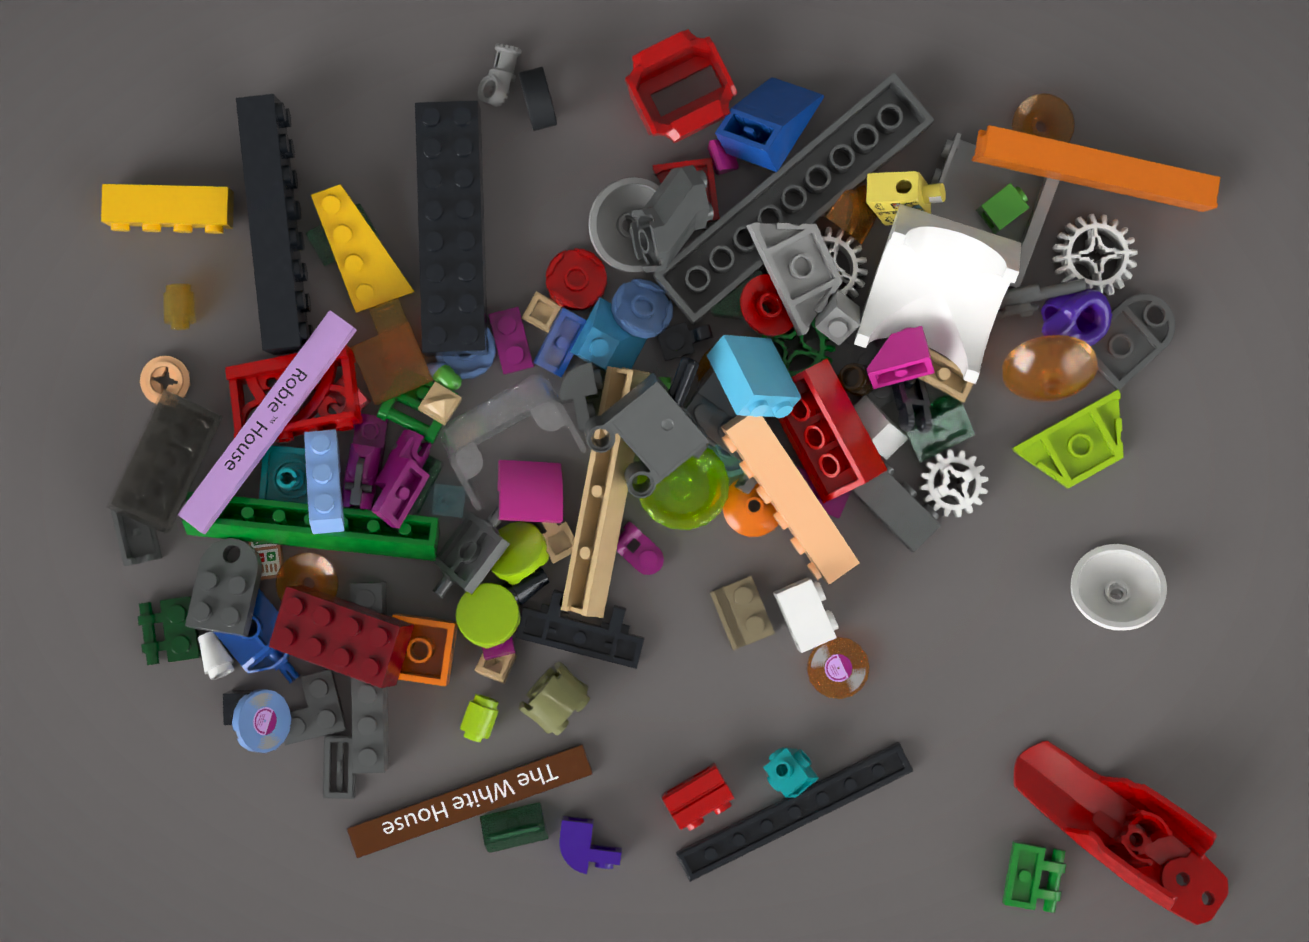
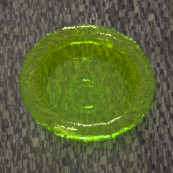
(690, 493)

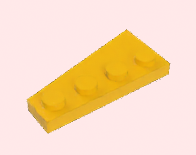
(360, 256)

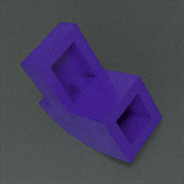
(577, 846)

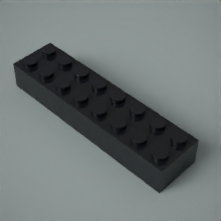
(274, 223)
(451, 228)

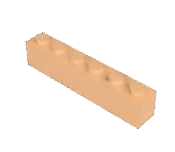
(790, 496)

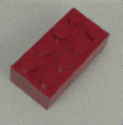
(341, 636)

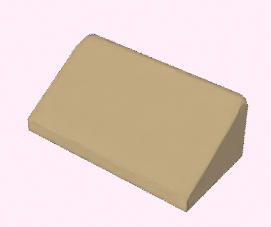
(947, 377)

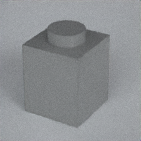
(838, 318)

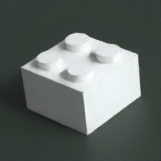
(805, 614)

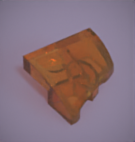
(853, 214)

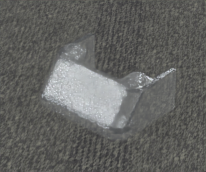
(528, 397)

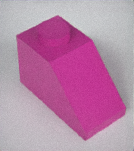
(901, 358)

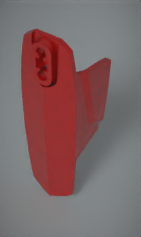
(1127, 830)

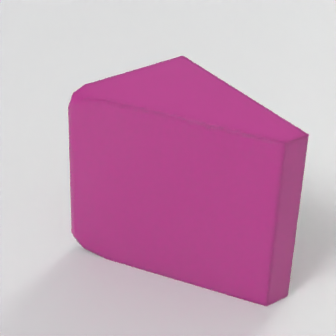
(721, 161)

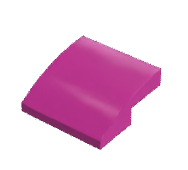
(530, 491)

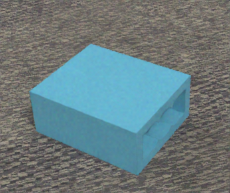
(753, 376)

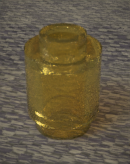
(179, 306)

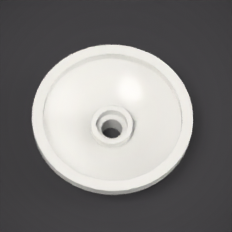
(1122, 572)

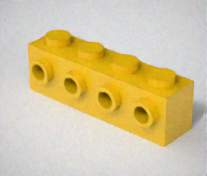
(167, 207)

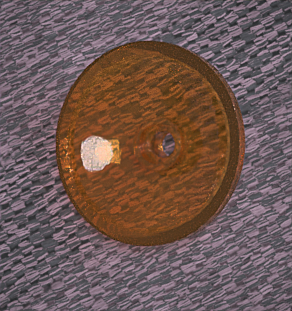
(1049, 368)

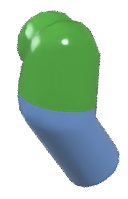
(444, 375)

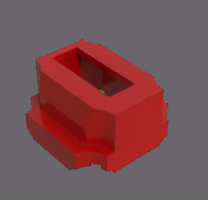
(668, 64)

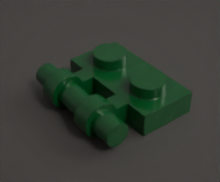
(179, 641)

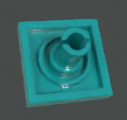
(284, 475)

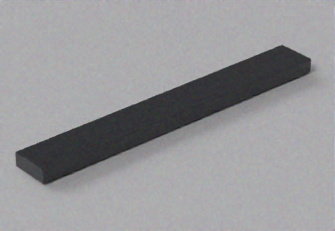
(794, 812)

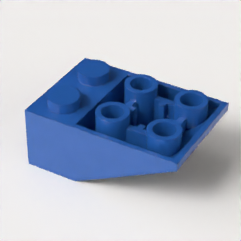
(768, 123)

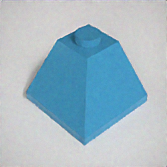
(605, 341)

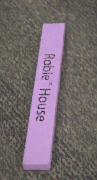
(267, 422)

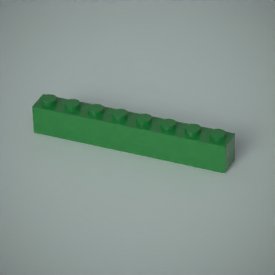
(289, 525)

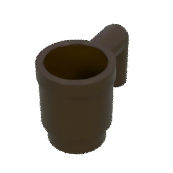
(855, 379)

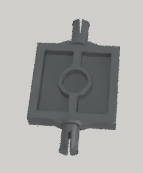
(470, 553)

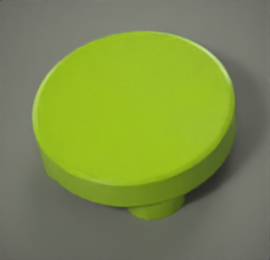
(524, 553)
(488, 615)

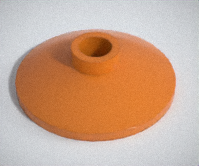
(742, 519)

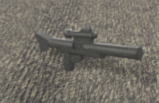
(1019, 299)

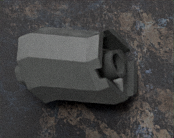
(670, 217)

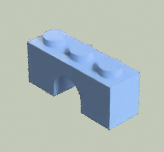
(323, 481)

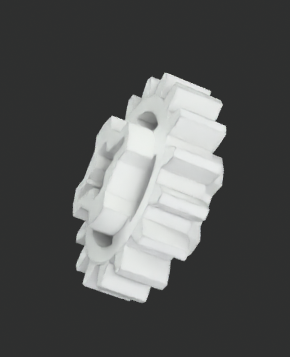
(947, 470)

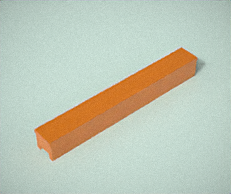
(1096, 169)

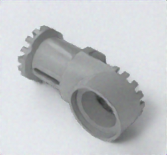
(500, 75)

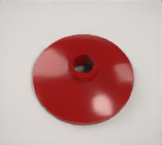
(762, 291)

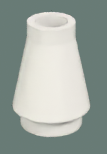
(215, 657)

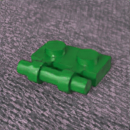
(1025, 875)

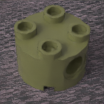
(555, 699)

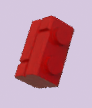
(698, 797)

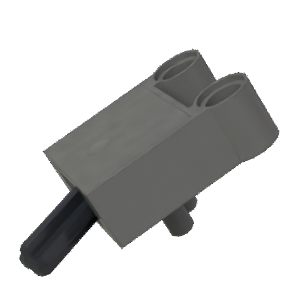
(653, 426)

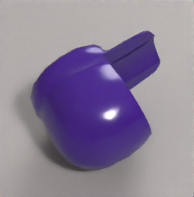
(1077, 315)

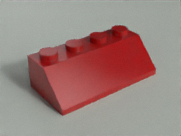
(830, 434)

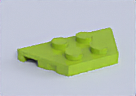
(1078, 443)

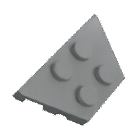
(798, 268)

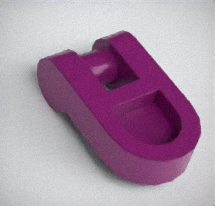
(647, 557)

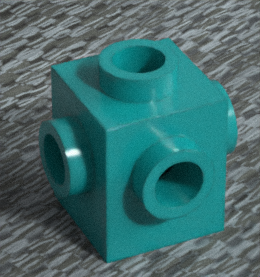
(790, 771)

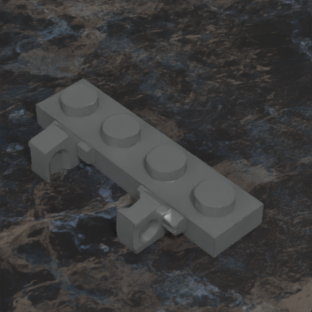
(711, 419)

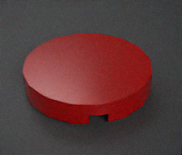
(576, 279)

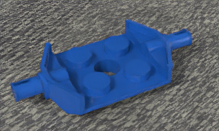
(254, 651)

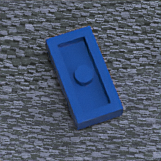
(556, 348)

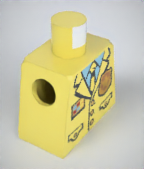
(909, 188)

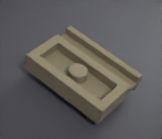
(742, 612)

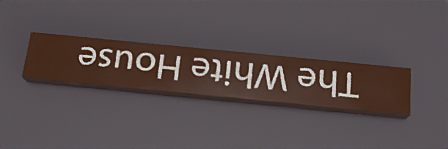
(469, 801)

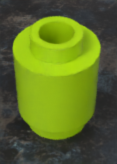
(479, 718)

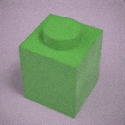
(1003, 207)

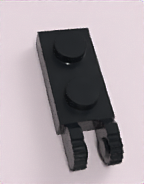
(913, 397)

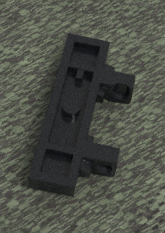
(604, 642)

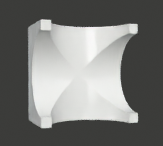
(943, 280)

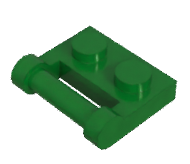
(413, 400)

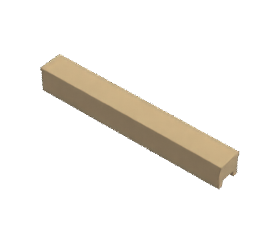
(600, 509)

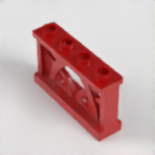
(257, 375)

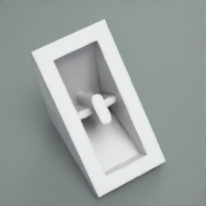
(881, 429)

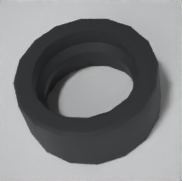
(538, 98)

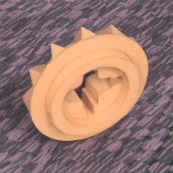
(157, 368)

